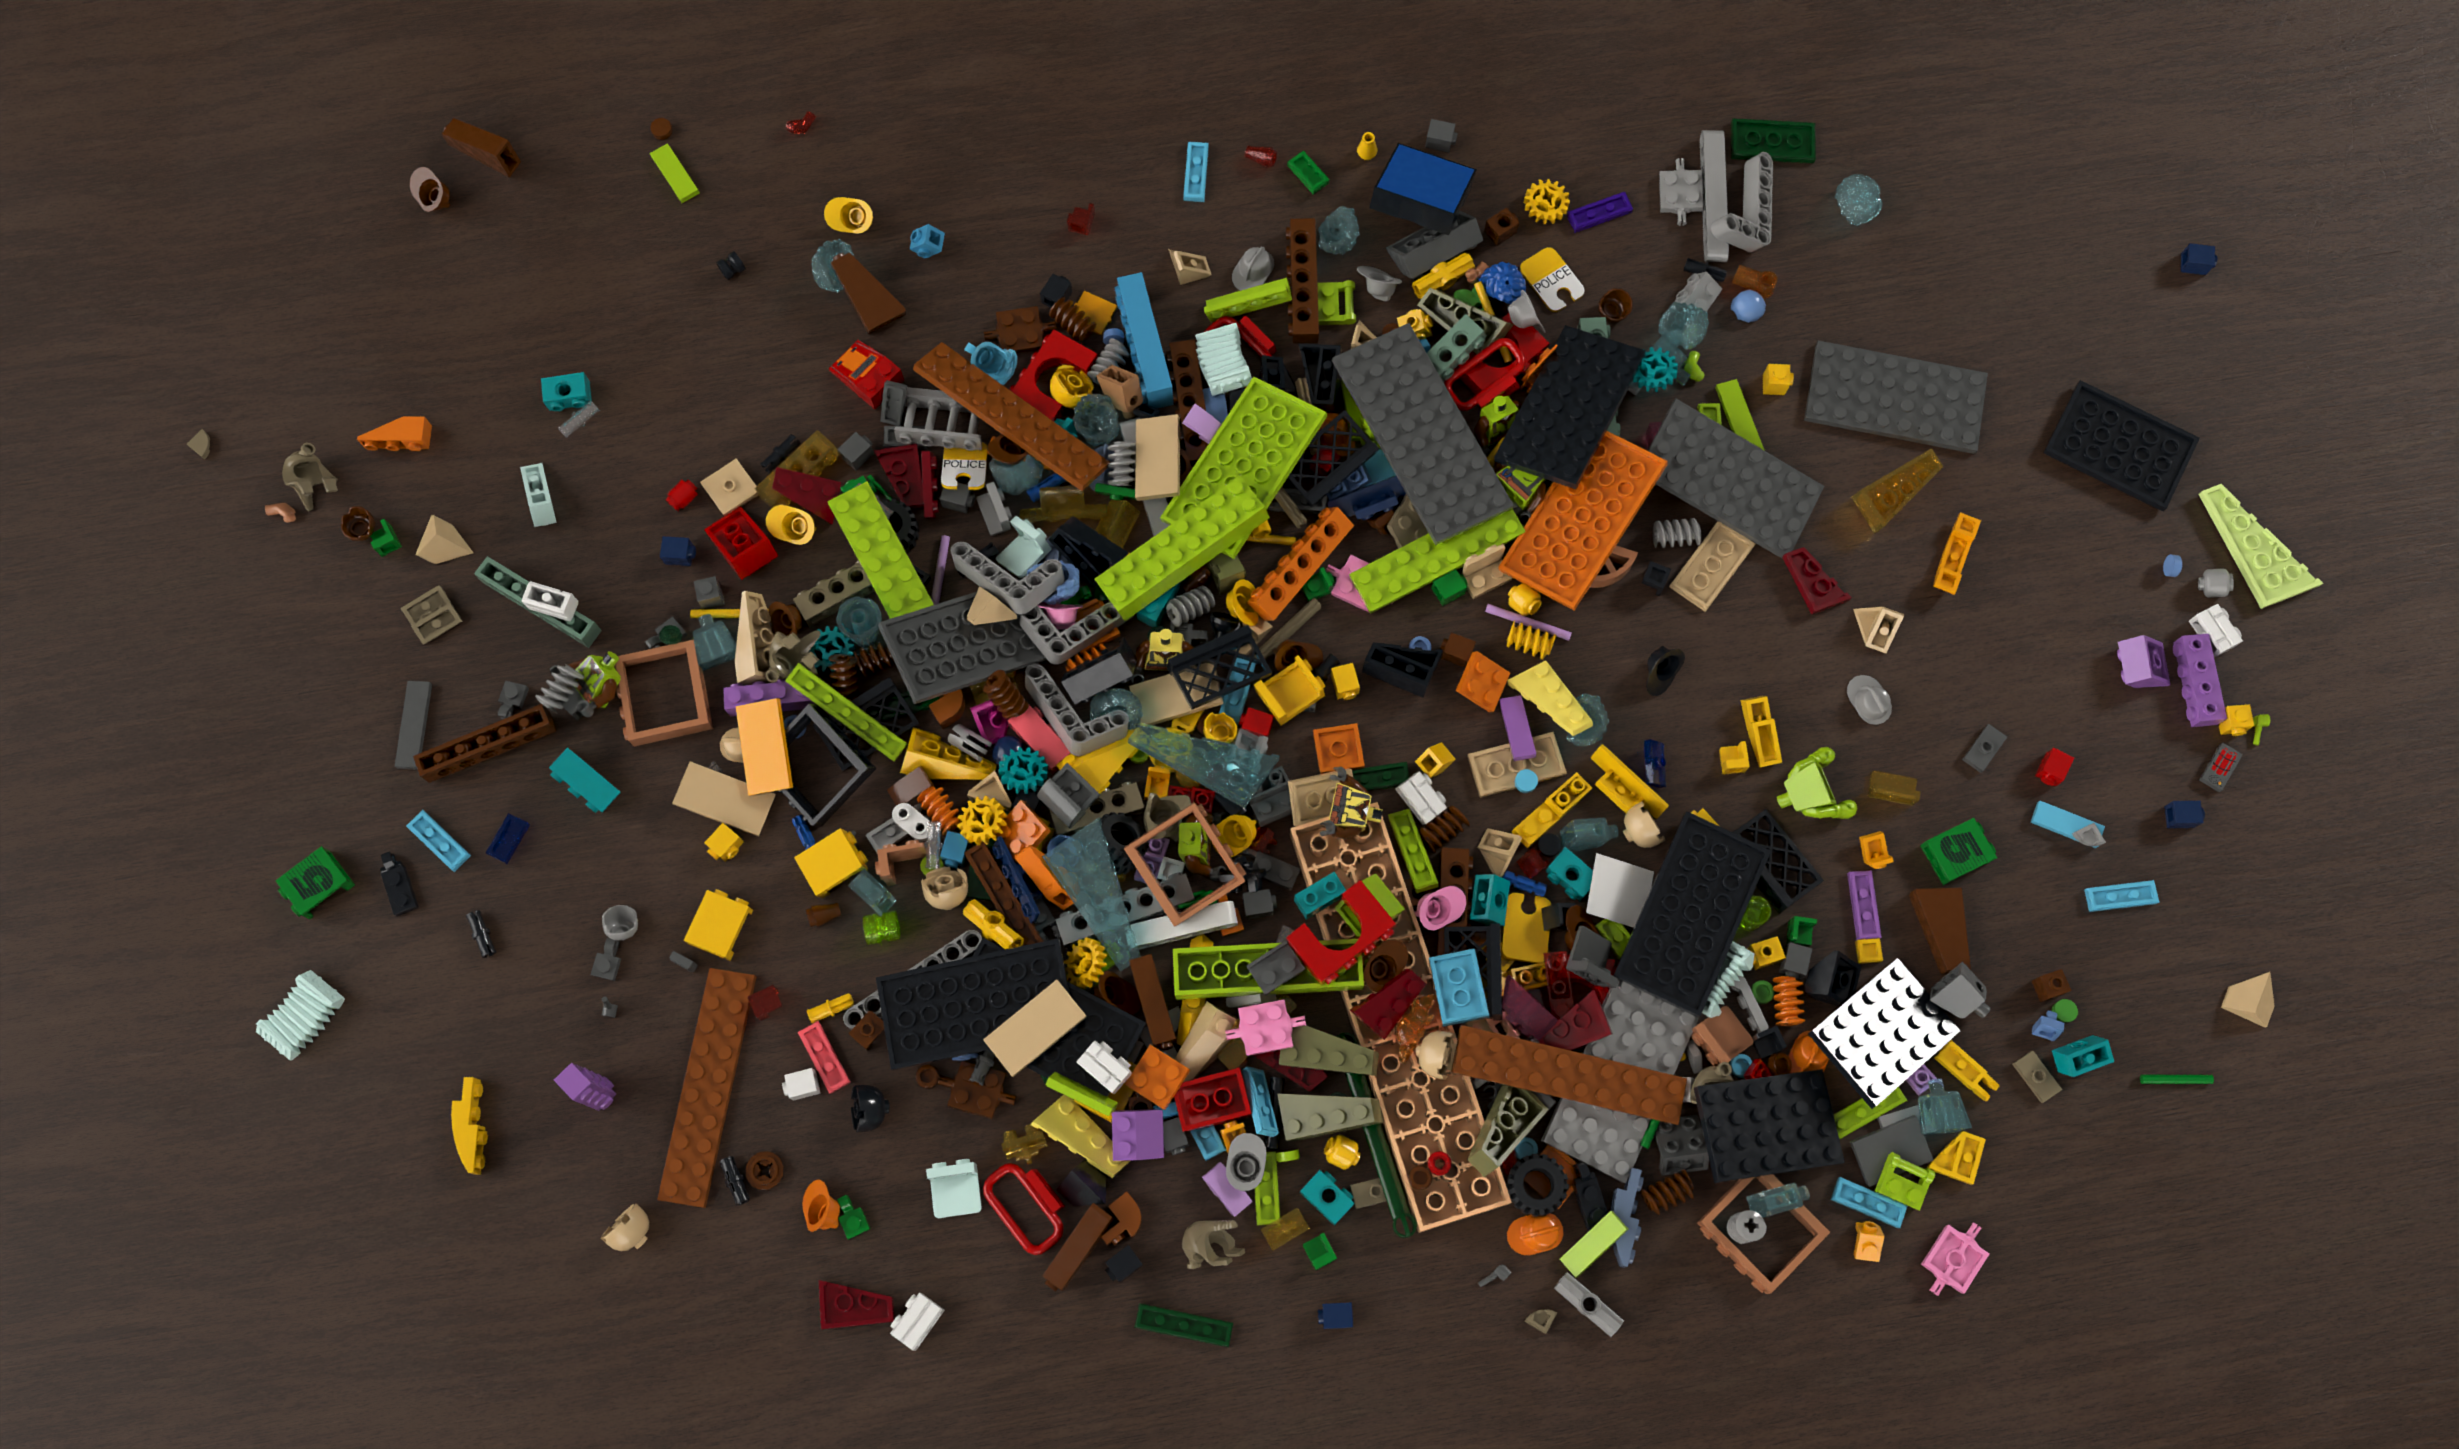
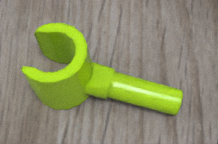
(2260, 721)

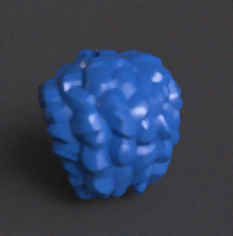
(1496, 277)

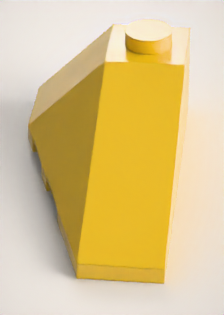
(941, 759)
(1102, 763)

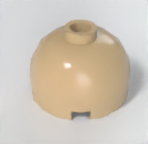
(1641, 827)
(945, 888)
(1436, 1053)
(628, 1229)

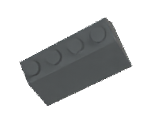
(1428, 247)

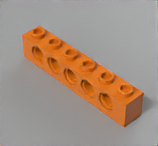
(1338, 527)

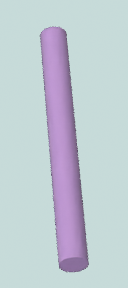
(940, 568)
(1528, 621)

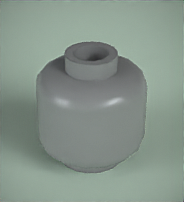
(2216, 583)

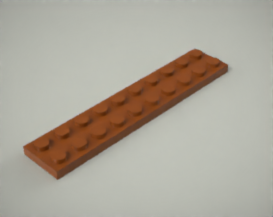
(1011, 416)
(1569, 1075)
(707, 1088)

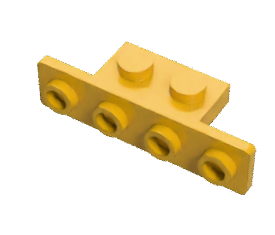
(1624, 785)

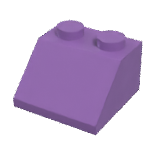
(2143, 662)
(1137, 1134)

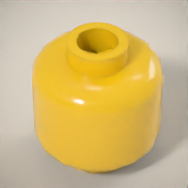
(1524, 599)
(1342, 1152)

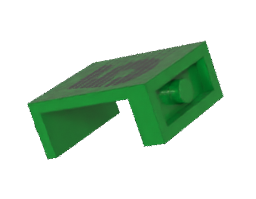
(1959, 851)
(313, 881)

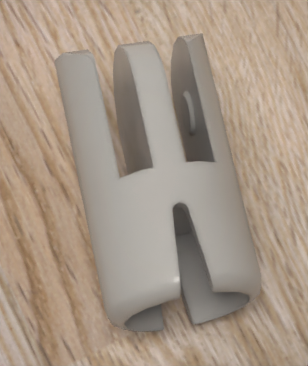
(966, 739)

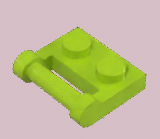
(1329, 303)
(1900, 1188)

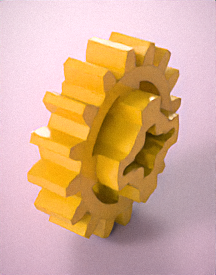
(1544, 204)
(971, 824)
(1085, 963)

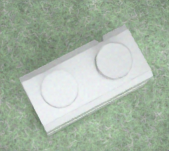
(550, 601)
(2220, 630)
(1421, 797)
(1104, 1066)
(916, 1321)

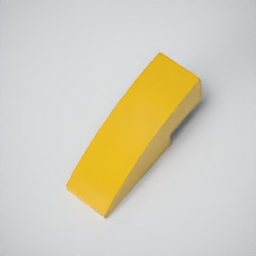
(1761, 730)

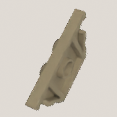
(1406, 524)

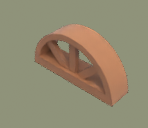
(1621, 556)

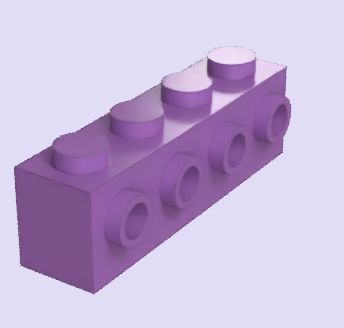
(2199, 680)
(760, 691)
(586, 1087)

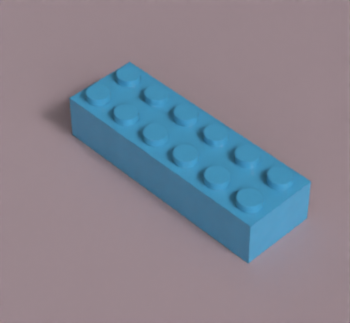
(1143, 341)

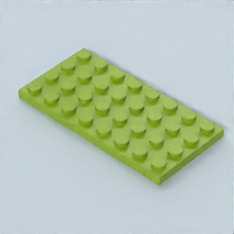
(1256, 441)

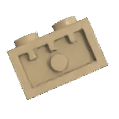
(1483, 571)

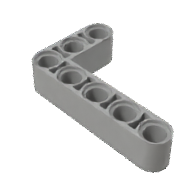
(1754, 228)
(1016, 595)
(1062, 640)
(1075, 735)

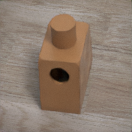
(1122, 388)

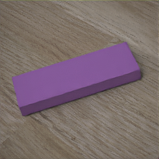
(1517, 728)
(1864, 905)

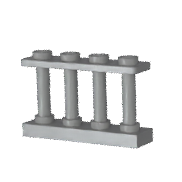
(934, 401)

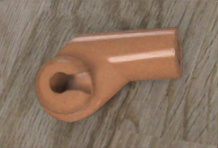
(1474, 274)
(283, 509)

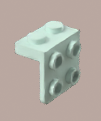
(1025, 550)
(955, 1188)

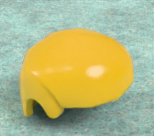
(1220, 727)

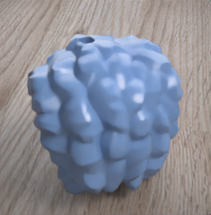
(1067, 589)

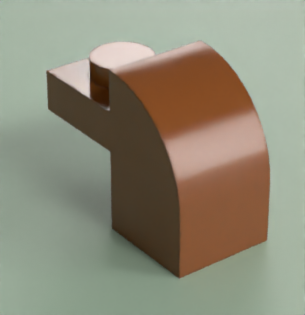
(948, 708)
(1129, 1216)

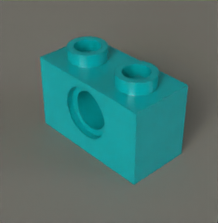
(556, 386)
(1566, 862)
(1319, 895)
(1489, 900)
(2083, 1056)
(1313, 1193)

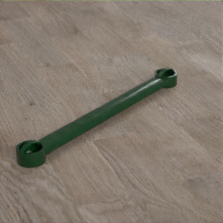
(1382, 1156)

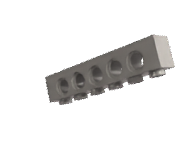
(1138, 912)

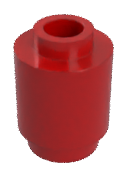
(681, 494)

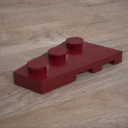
(904, 473)
(930, 484)
(807, 491)
(1813, 583)
(1388, 1005)
(1579, 1026)
(1304, 1077)

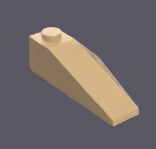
(753, 640)
(1205, 1040)

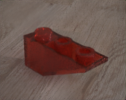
(1559, 983)

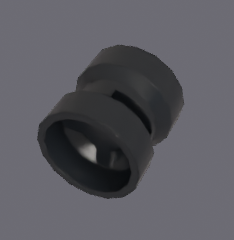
(734, 262)

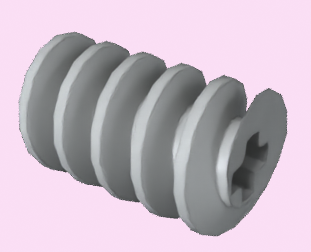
(1113, 355)
(1121, 464)
(1676, 532)
(1190, 605)
(559, 687)
(1755, 1230)

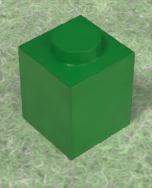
(1449, 587)

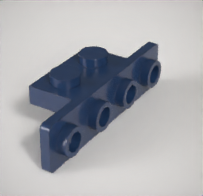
(1370, 499)
(1022, 884)

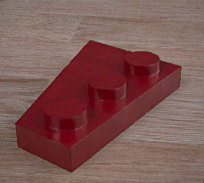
(852, 1307)

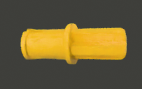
(830, 1008)

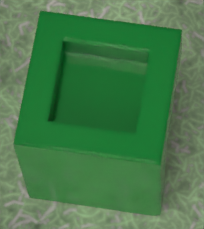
(385, 539)
(1800, 930)
(1319, 1251)

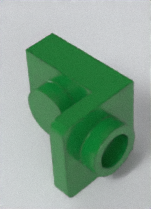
(1318, 585)

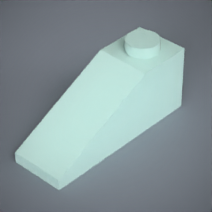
(538, 495)

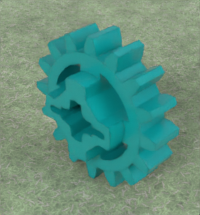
(1656, 370)
(827, 641)
(1024, 767)

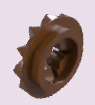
(753, 1170)

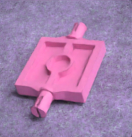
(1344, 587)
(1265, 1027)
(1955, 1259)

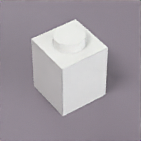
(801, 1084)

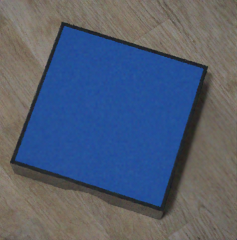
(1422, 188)

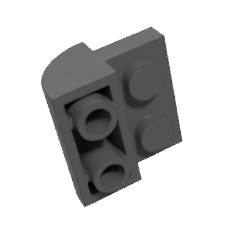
(1068, 795)
(1272, 798)

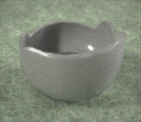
(620, 922)

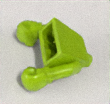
(1810, 790)

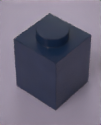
(2198, 259)
(677, 551)
(2184, 814)
(1336, 1315)

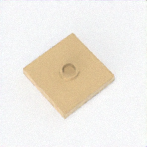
(730, 487)

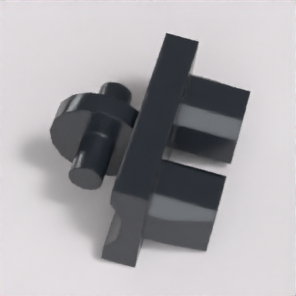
(1252, 877)

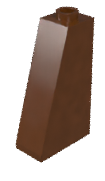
(482, 146)
(868, 296)
(1943, 924)
(1153, 1002)
(1077, 1247)

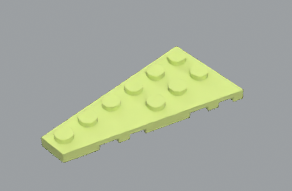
(2258, 554)

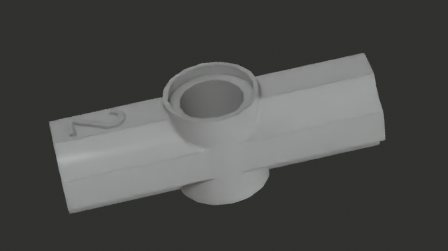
(1600, 1315)

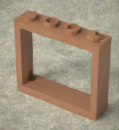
(704, 719)
(1224, 850)
(1742, 1264)

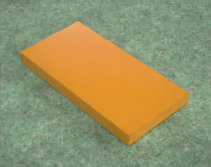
(764, 747)

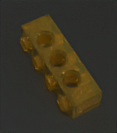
(815, 445)

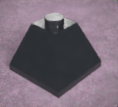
(1833, 979)

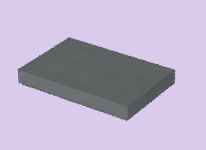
(1901, 1138)

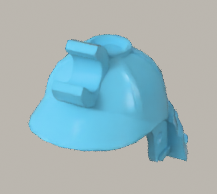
(993, 360)

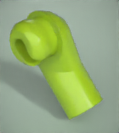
(1692, 367)

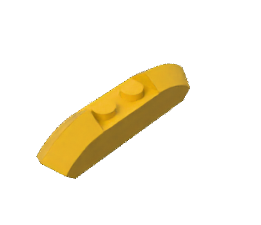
(1191, 1007)

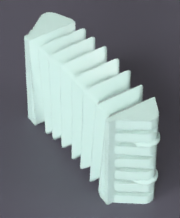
(1222, 359)
(1736, 960)
(300, 1015)

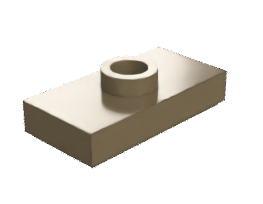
(2037, 1076)
(1367, 1193)

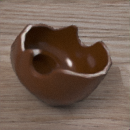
(1615, 305)
(357, 524)

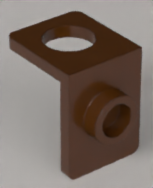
(867, 1030)

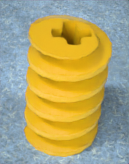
(1530, 640)

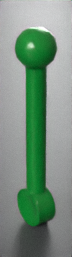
(869, 477)

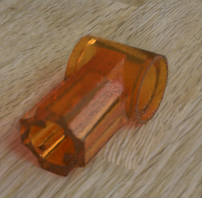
(1754, 280)

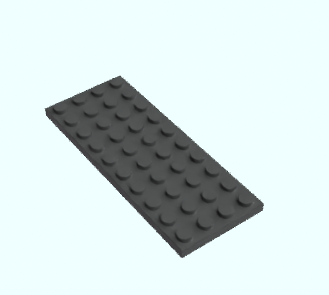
(1422, 433)

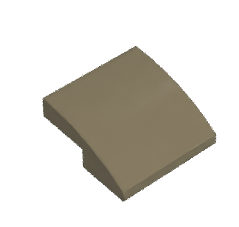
(431, 614)

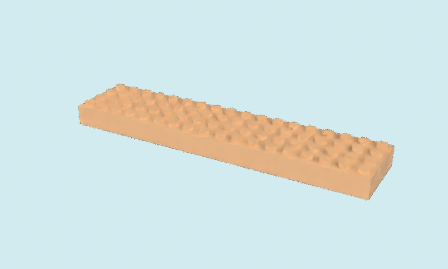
(1416, 1109)

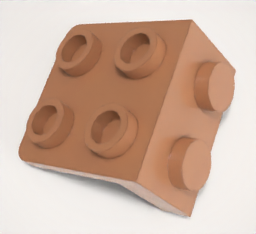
(893, 853)
(1721, 1037)

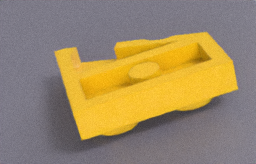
(1960, 1158)

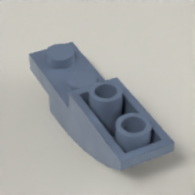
(1624, 1205)

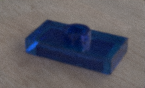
(1655, 763)
(507, 838)

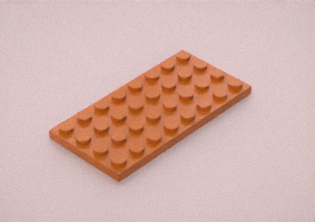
(1580, 527)

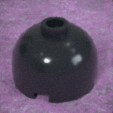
(868, 1108)

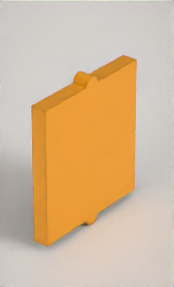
(1097, 309)

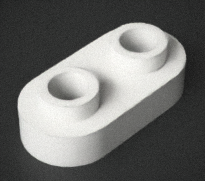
(911, 821)

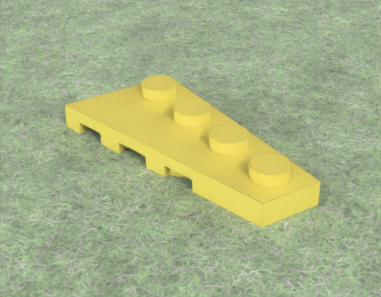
(1551, 696)
(1076, 1130)

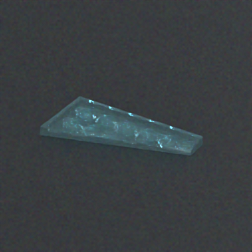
(1210, 762)
(1091, 882)

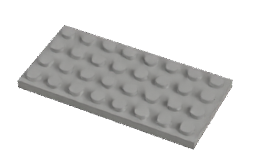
(1644, 1035)

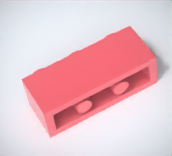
(1039, 737)

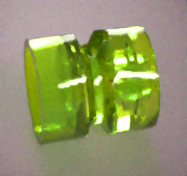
(1756, 914)
(881, 927)

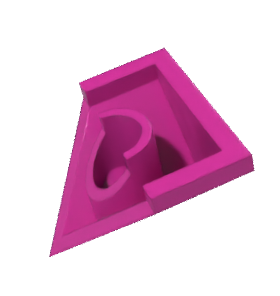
(990, 721)

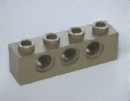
(825, 588)
(1132, 806)

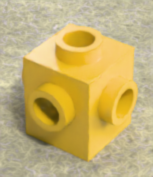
(1419, 322)

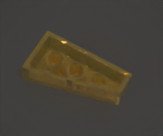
(1889, 494)

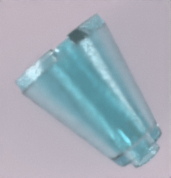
(859, 621)

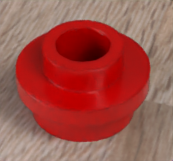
(1442, 1156)

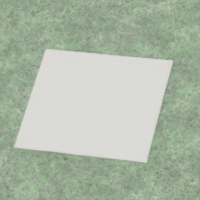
(1618, 890)

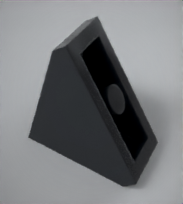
(1275, 373)
(1084, 1185)

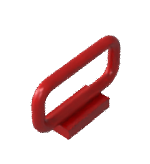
(1249, 333)
(1501, 387)
(1043, 1196)

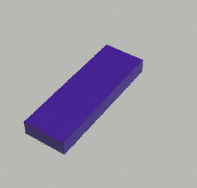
(1599, 212)

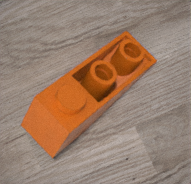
(402, 433)
(1043, 877)

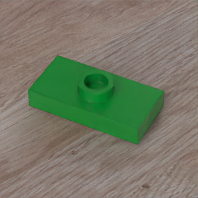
(1308, 172)
(1115, 492)

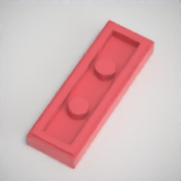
(824, 1057)

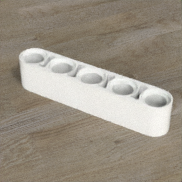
(1207, 920)

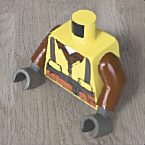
(1156, 651)
(1349, 808)

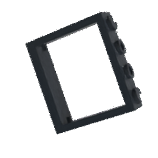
(865, 768)

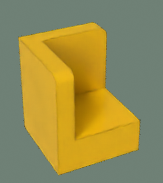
(1734, 758)

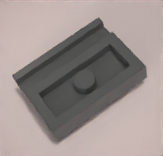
(1275, 967)

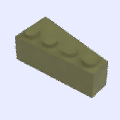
(1449, 310)
(1226, 572)
(1328, 1052)
(1322, 1115)
(1506, 1125)

